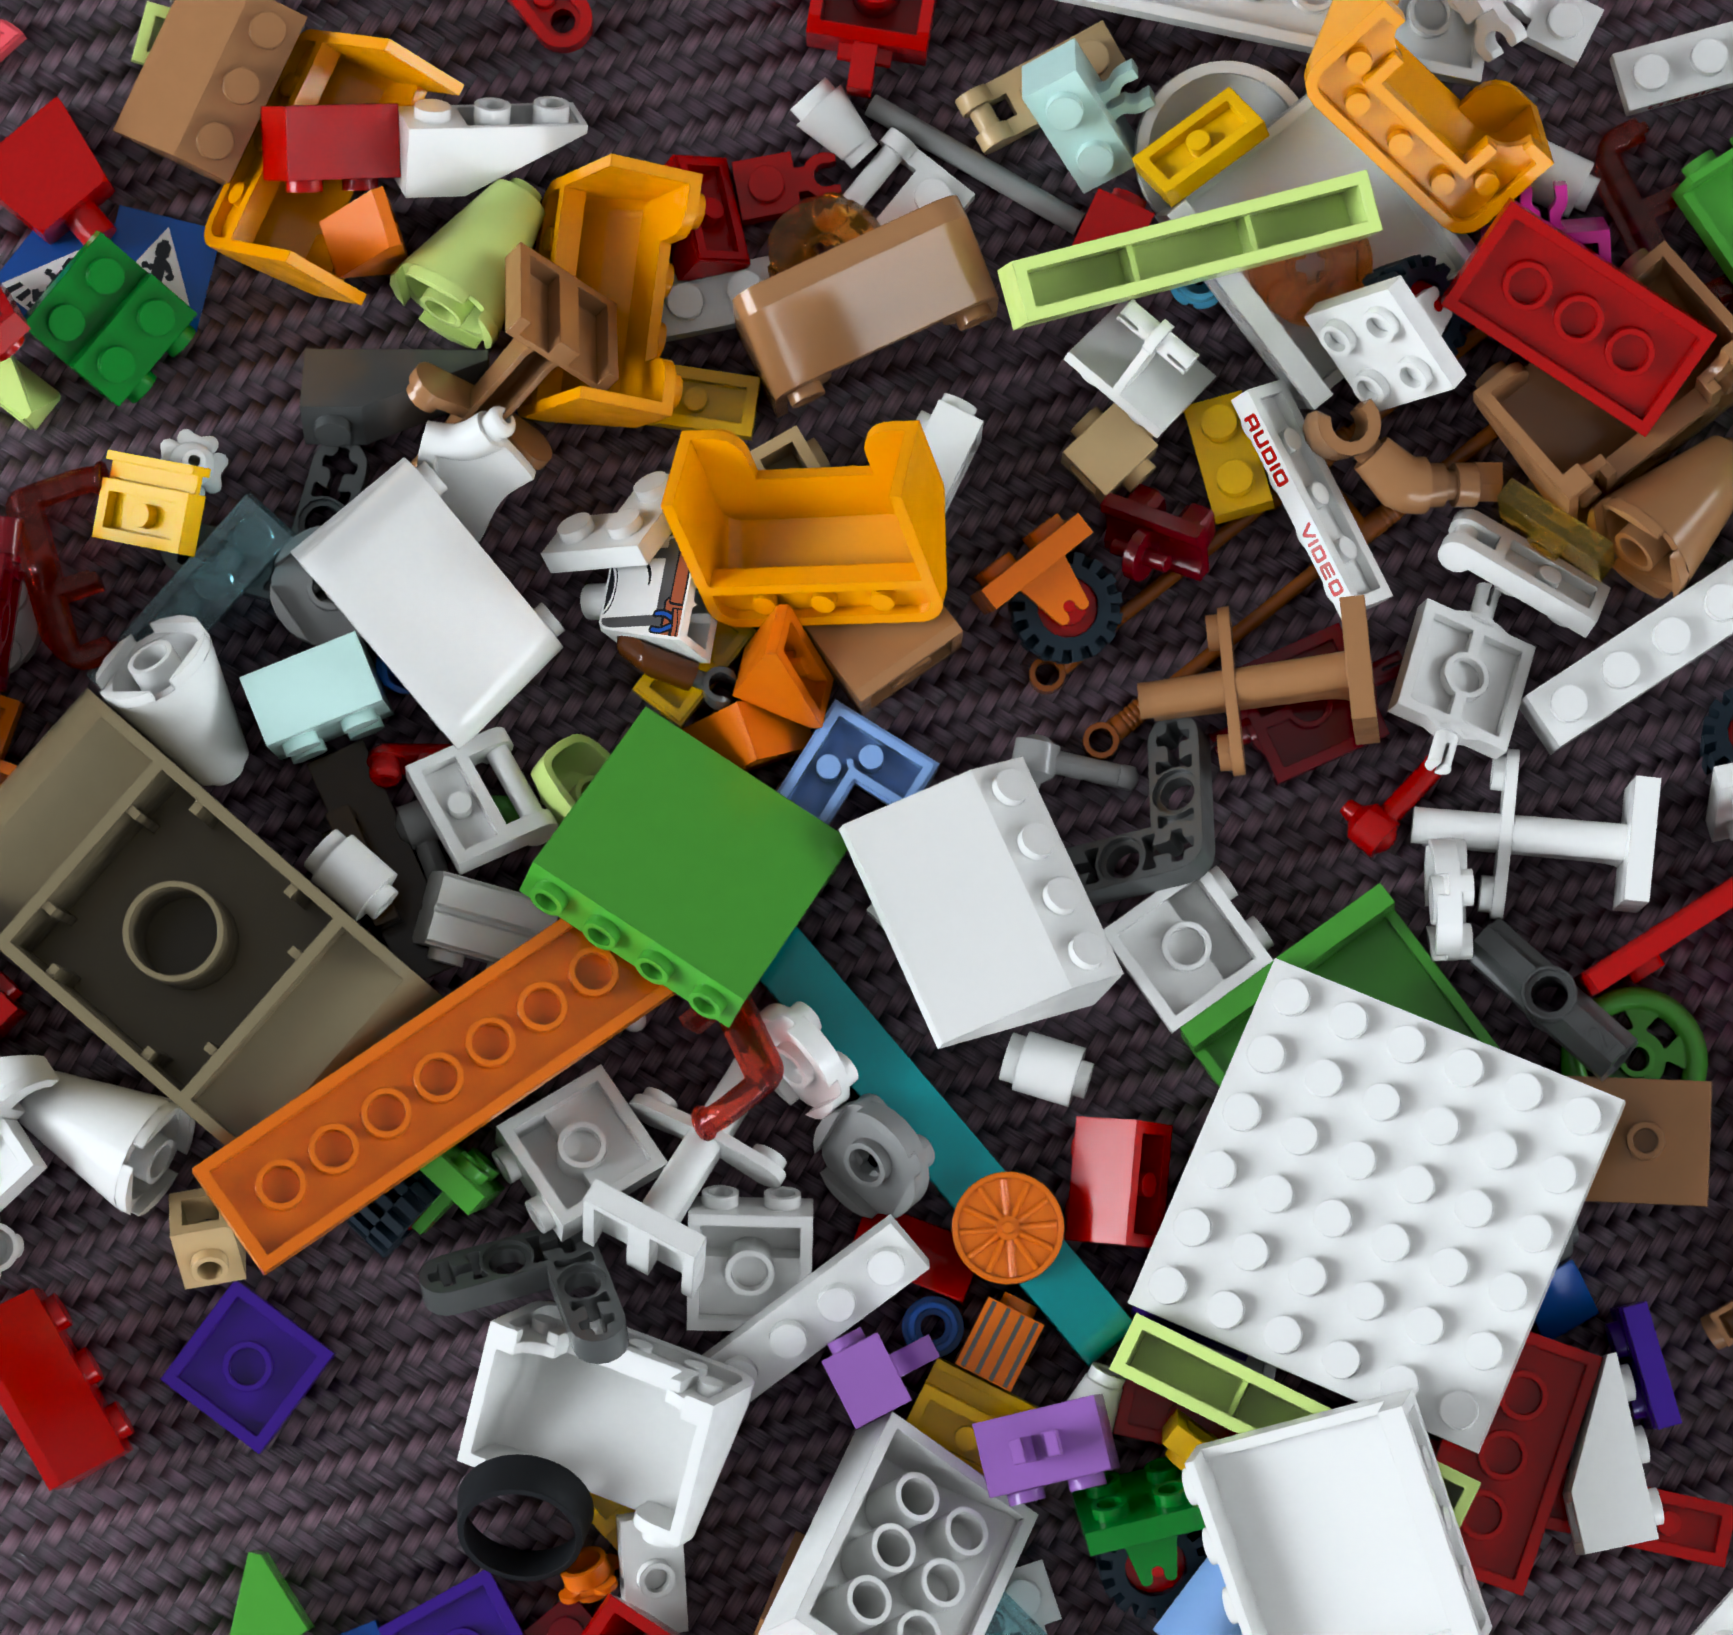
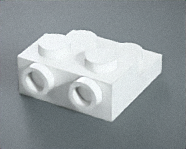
(953, 439)
(1189, 947)
(570, 1141)
(752, 1253)

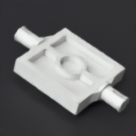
(1462, 678)

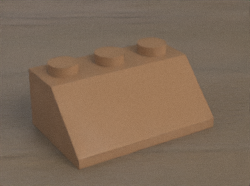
(208, 81)

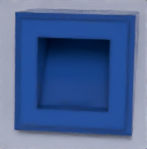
(1565, 1303)

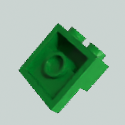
(110, 320)

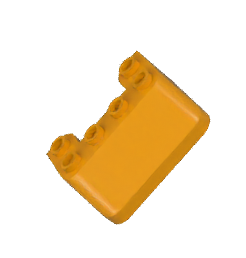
(615, 234)
(821, 539)

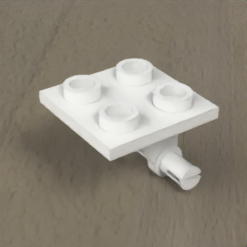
(1141, 366)

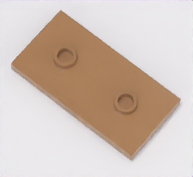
(1658, 1143)

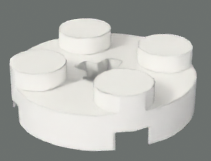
(1447, 893)
(810, 1062)

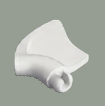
(475, 465)

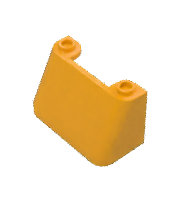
(1443, 151)

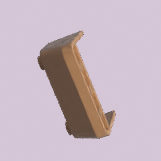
(863, 300)

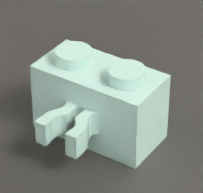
(1084, 113)

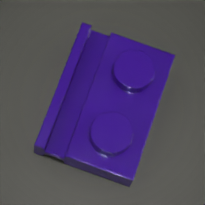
(1636, 1341)

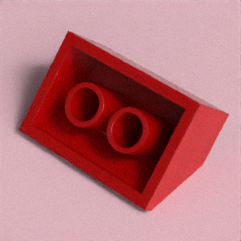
(54, 1393)

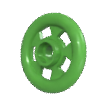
(1641, 1009)

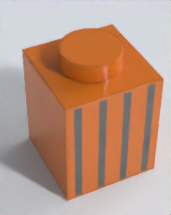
(1001, 1340)

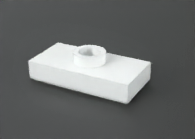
(651, 1575)

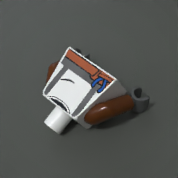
(659, 622)

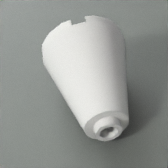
(177, 698)
(111, 1137)

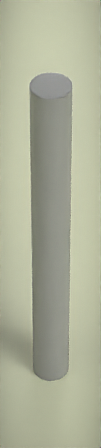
(975, 164)

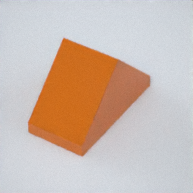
(364, 237)
(784, 671)
(750, 735)

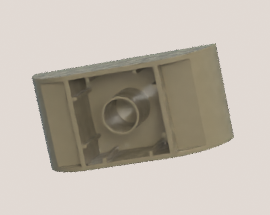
(183, 928)

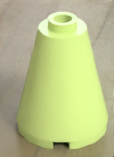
(462, 266)

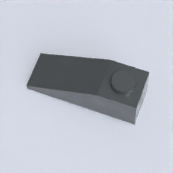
(363, 392)

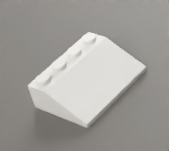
(982, 904)
(901, 1544)

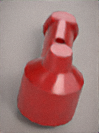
(1376, 826)

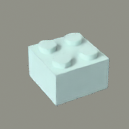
(317, 698)

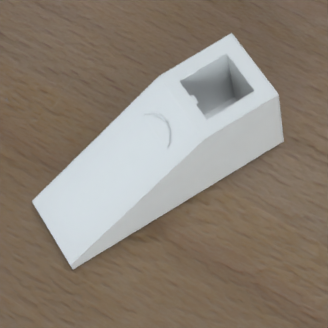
(466, 147)
(1605, 1478)

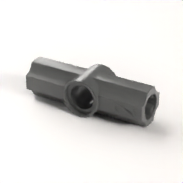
(1578, 1026)

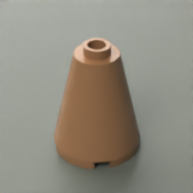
(1669, 517)

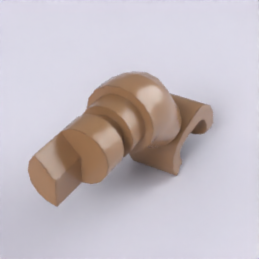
(1396, 476)

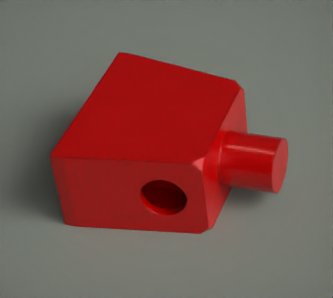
(54, 177)

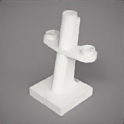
(1622, 844)
(654, 1226)

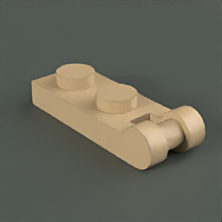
(978, 102)

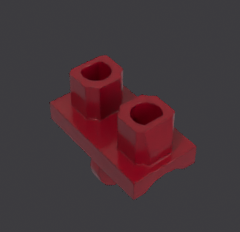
(1156, 539)

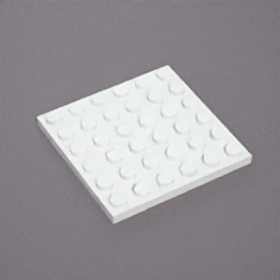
(1377, 1202)

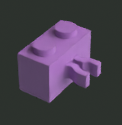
(869, 1376)
(1045, 1448)

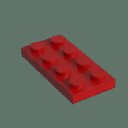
(1577, 317)
(1523, 1459)

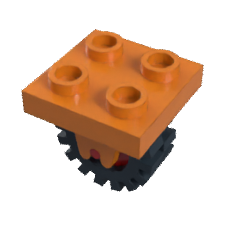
(1059, 599)

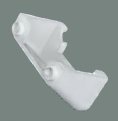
(430, 600)
(630, 1429)

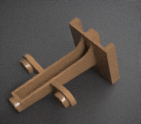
(552, 325)
(1305, 679)

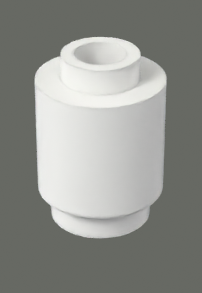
(1568, 168)
(352, 875)
(1046, 1068)

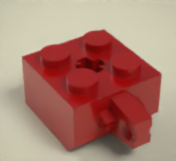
(871, 35)

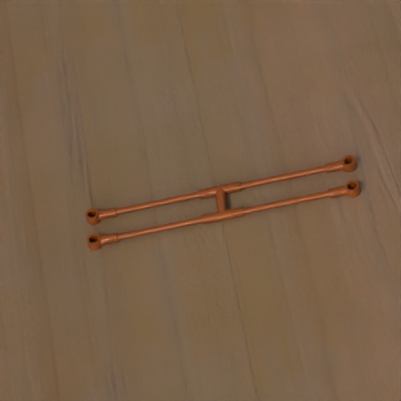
(1370, 526)

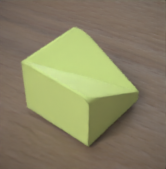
(25, 393)

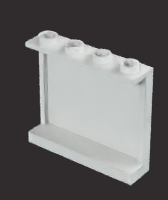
(1300, 152)
(1336, 1526)

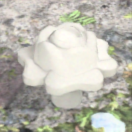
(197, 451)

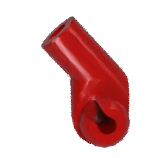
(389, 760)

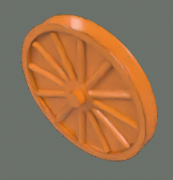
(1008, 1228)

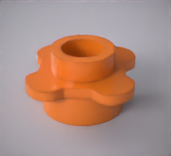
(589, 1576)

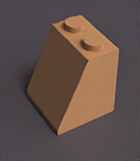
(883, 658)

